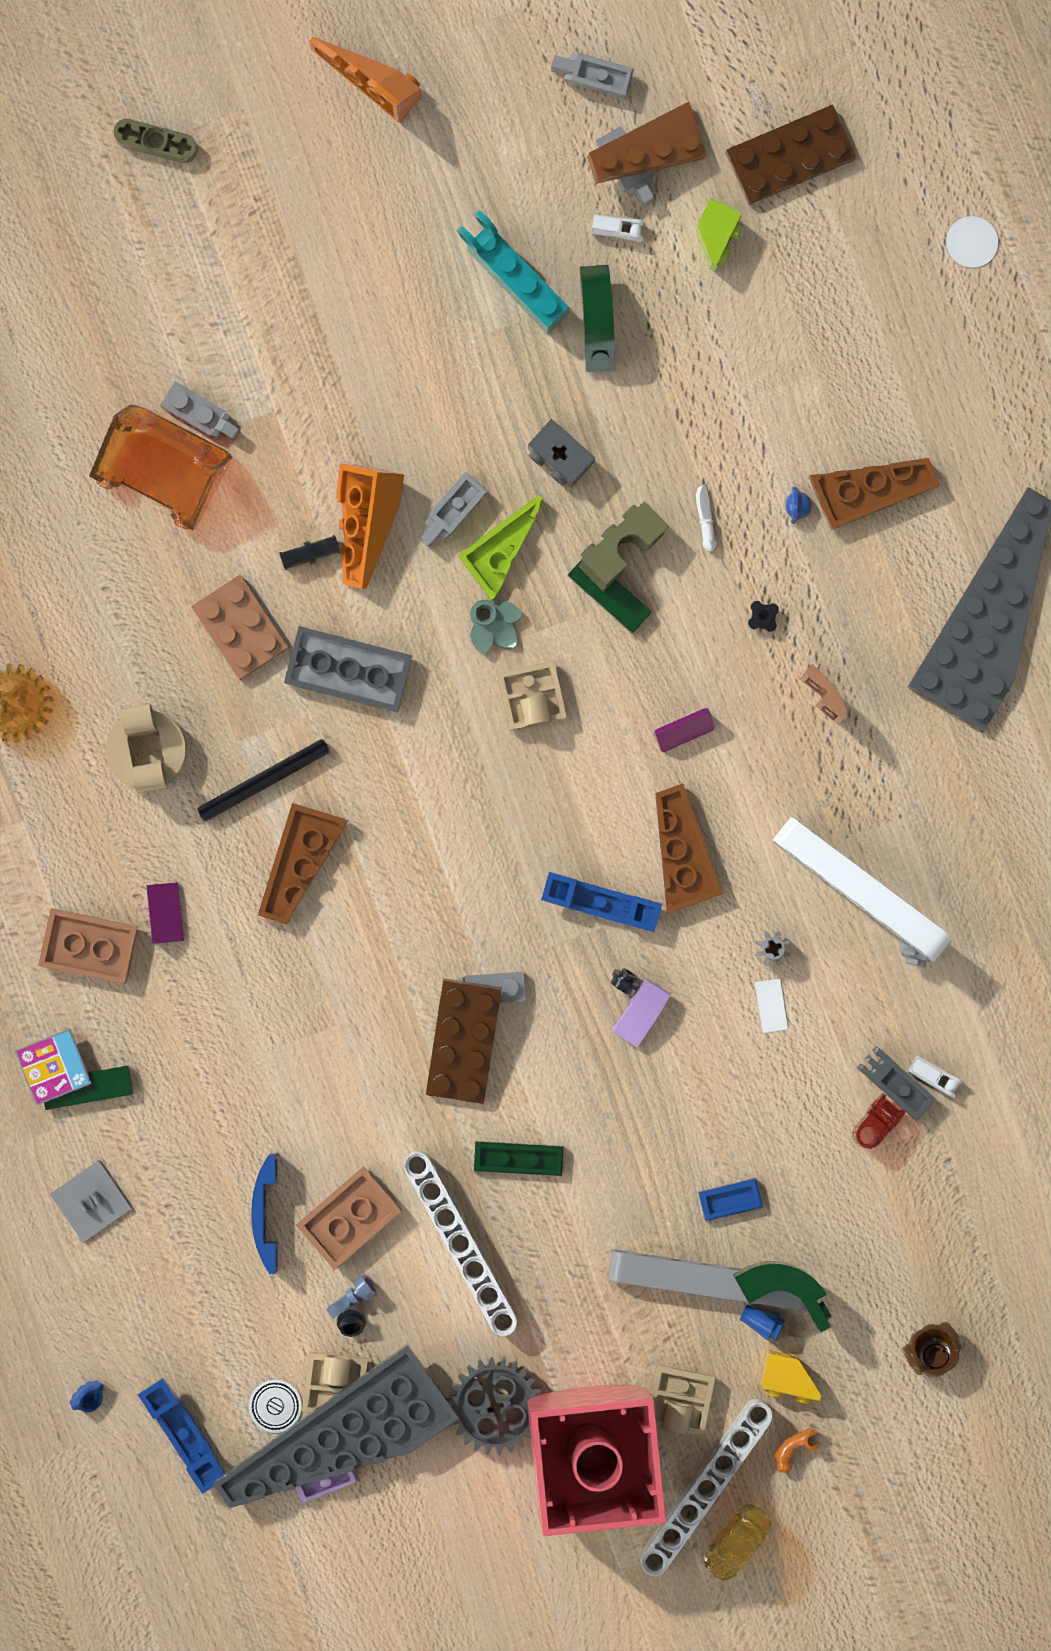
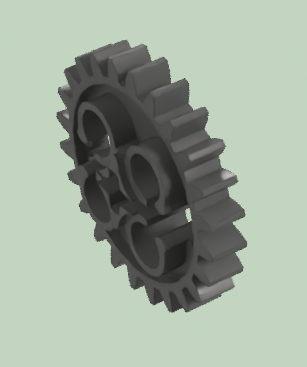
(471, 1413)

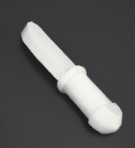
(705, 516)

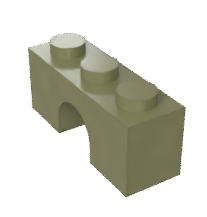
(640, 527)

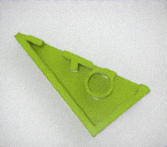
(495, 552)

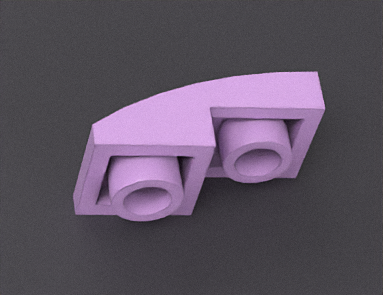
(641, 1012)

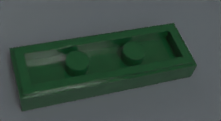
(615, 600)
(105, 1085)
(518, 1158)

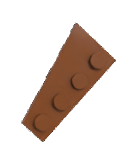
(653, 146)
(863, 491)
(301, 853)
(684, 856)

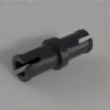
(309, 552)

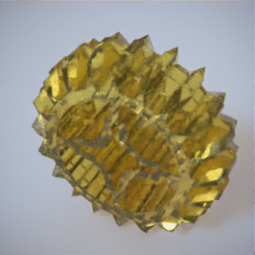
(20, 691)
(737, 1542)

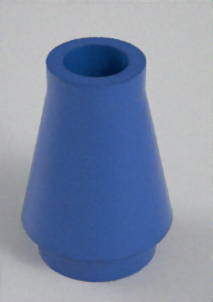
(763, 1322)

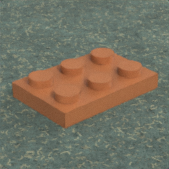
(239, 627)
(88, 946)
(349, 1218)

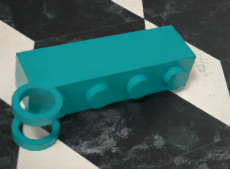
(514, 275)

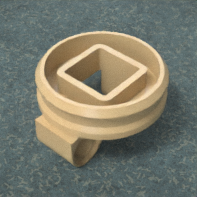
(142, 721)

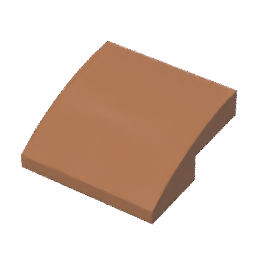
(831, 702)

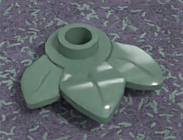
(497, 628)

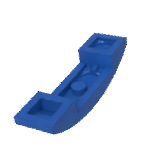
(601, 902)
(267, 1250)
(183, 1433)

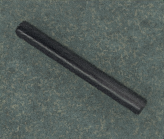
(263, 780)

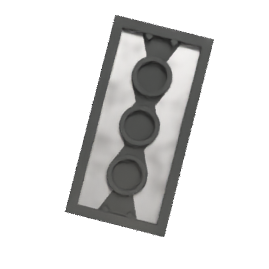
(348, 669)

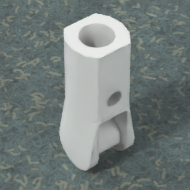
(612, 227)
(931, 1075)

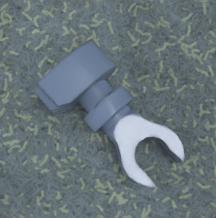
(363, 1289)

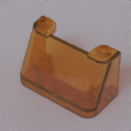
(161, 463)

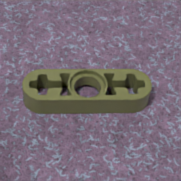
(133, 142)

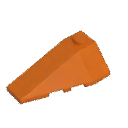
(379, 82)
(368, 510)

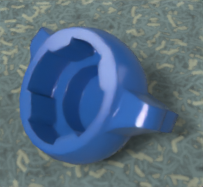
(798, 505)
(88, 1397)

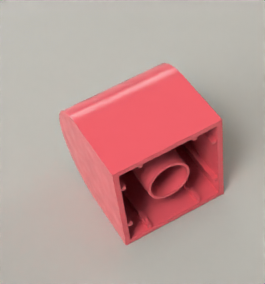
(596, 1459)

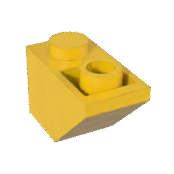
(786, 1375)

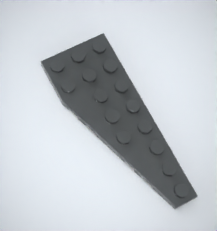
(983, 637)
(368, 1421)

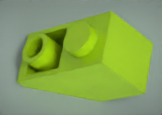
(715, 231)

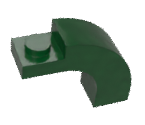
(597, 318)
(774, 1276)

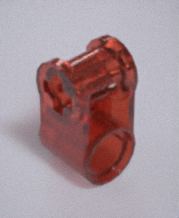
(877, 1121)

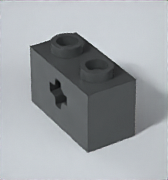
(576, 457)

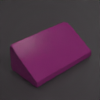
(684, 730)
(165, 913)

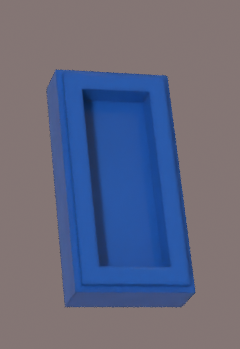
(730, 1199)

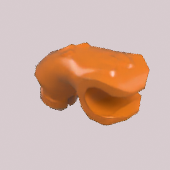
(786, 1450)

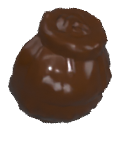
(933, 1350)

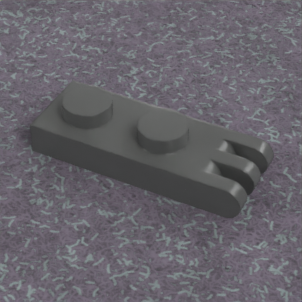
(897, 1084)

